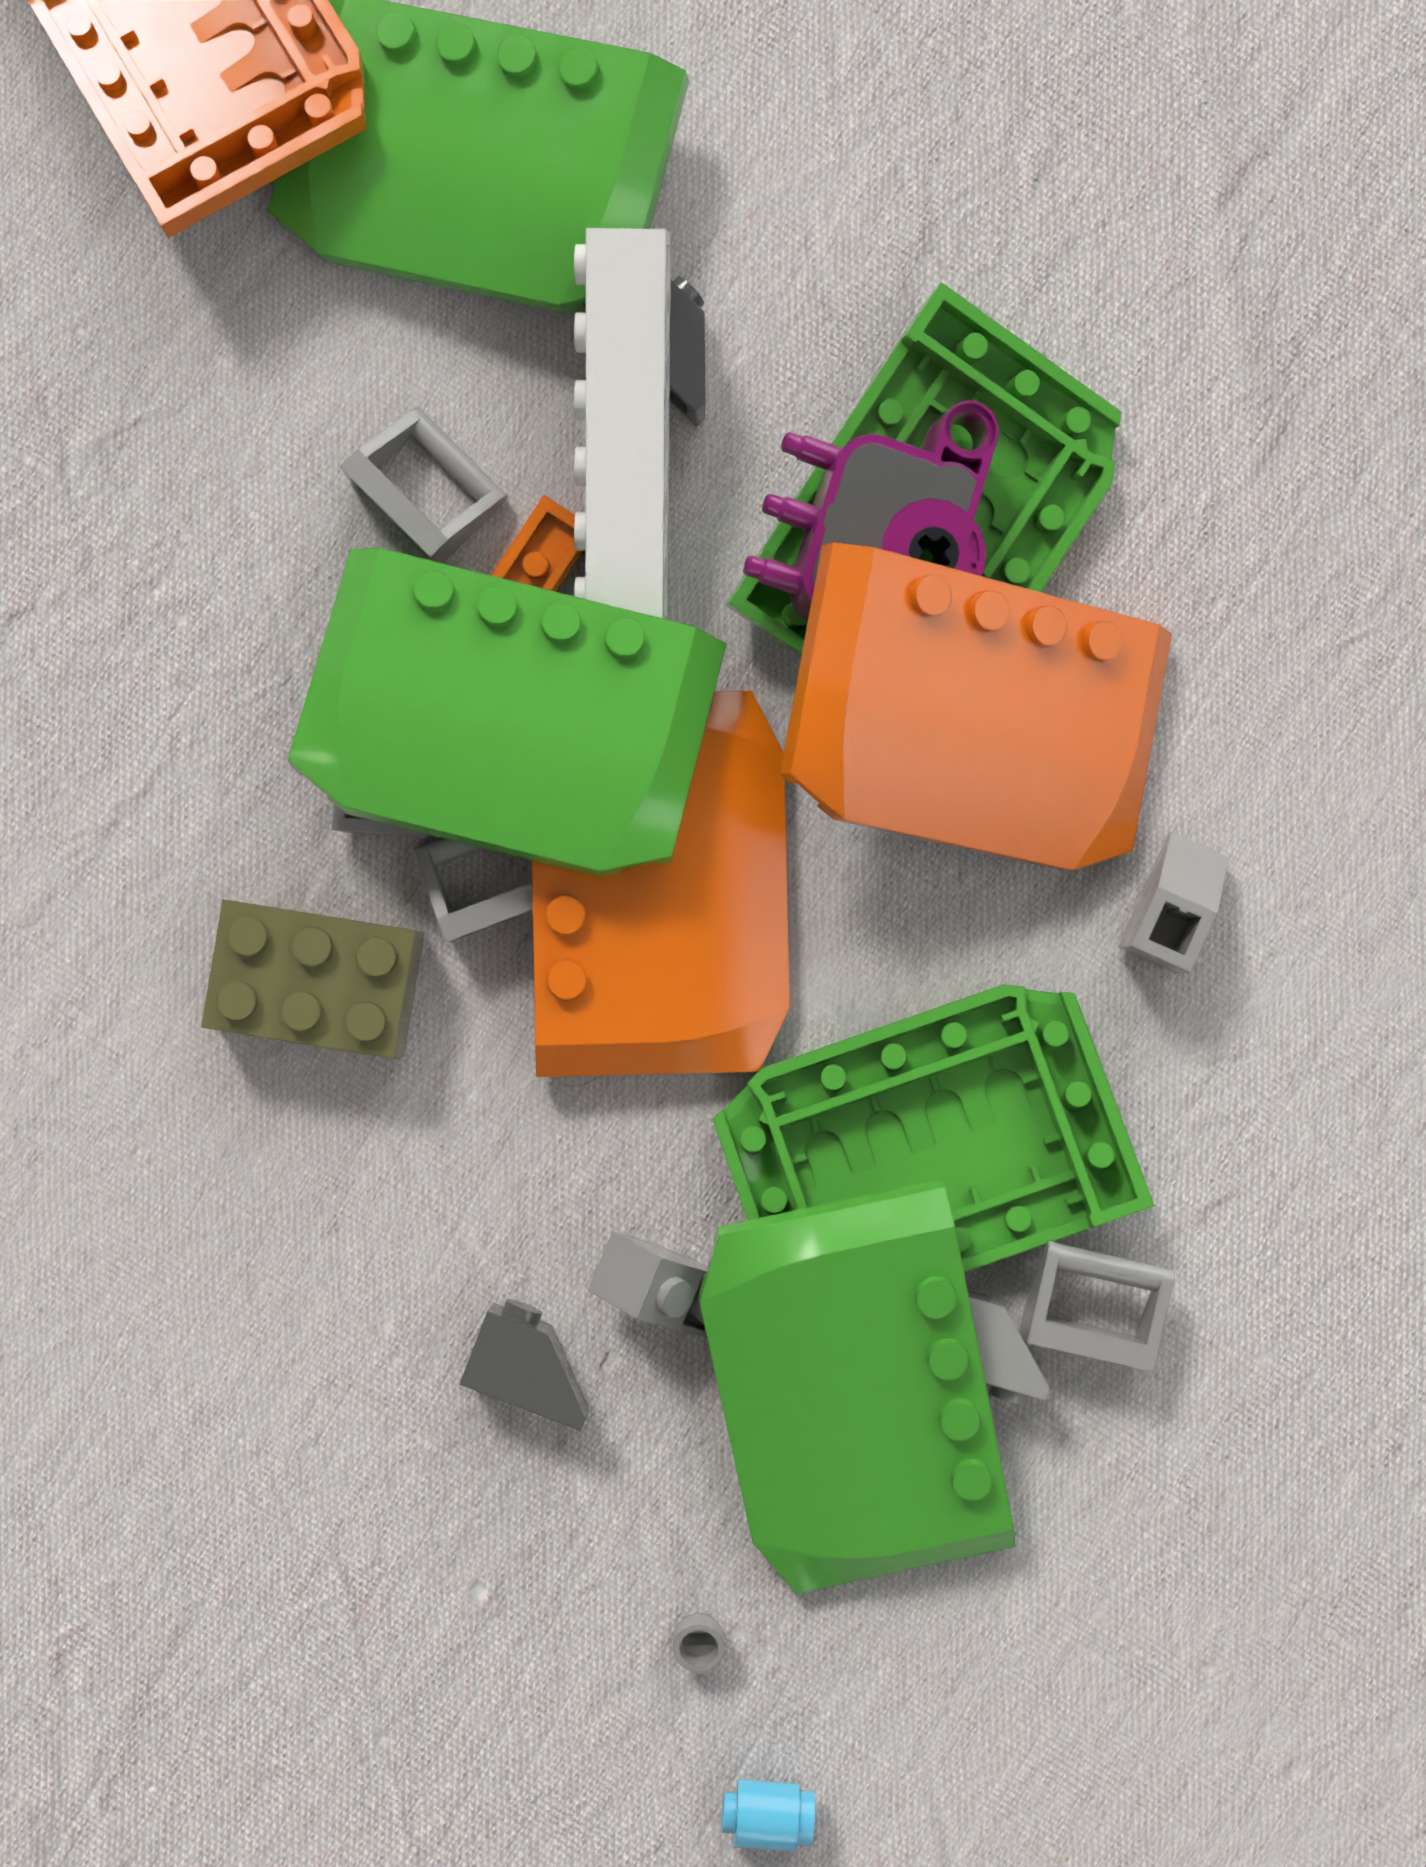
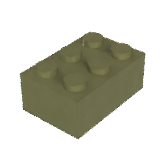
(312, 979)

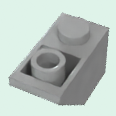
(1177, 905)
(651, 1283)
(1004, 1354)

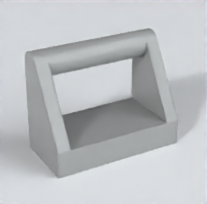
(364, 473)
(476, 916)
(1090, 1341)

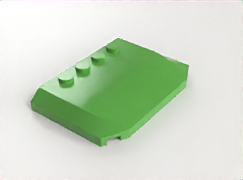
(485, 154)
(1044, 471)
(506, 714)
(976, 1093)
(855, 1388)

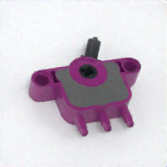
(887, 499)

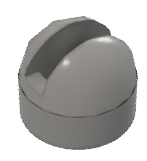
(701, 1650)

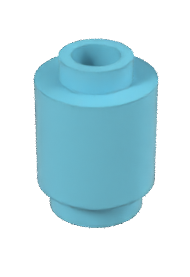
(769, 1815)

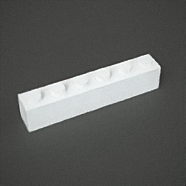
(625, 417)

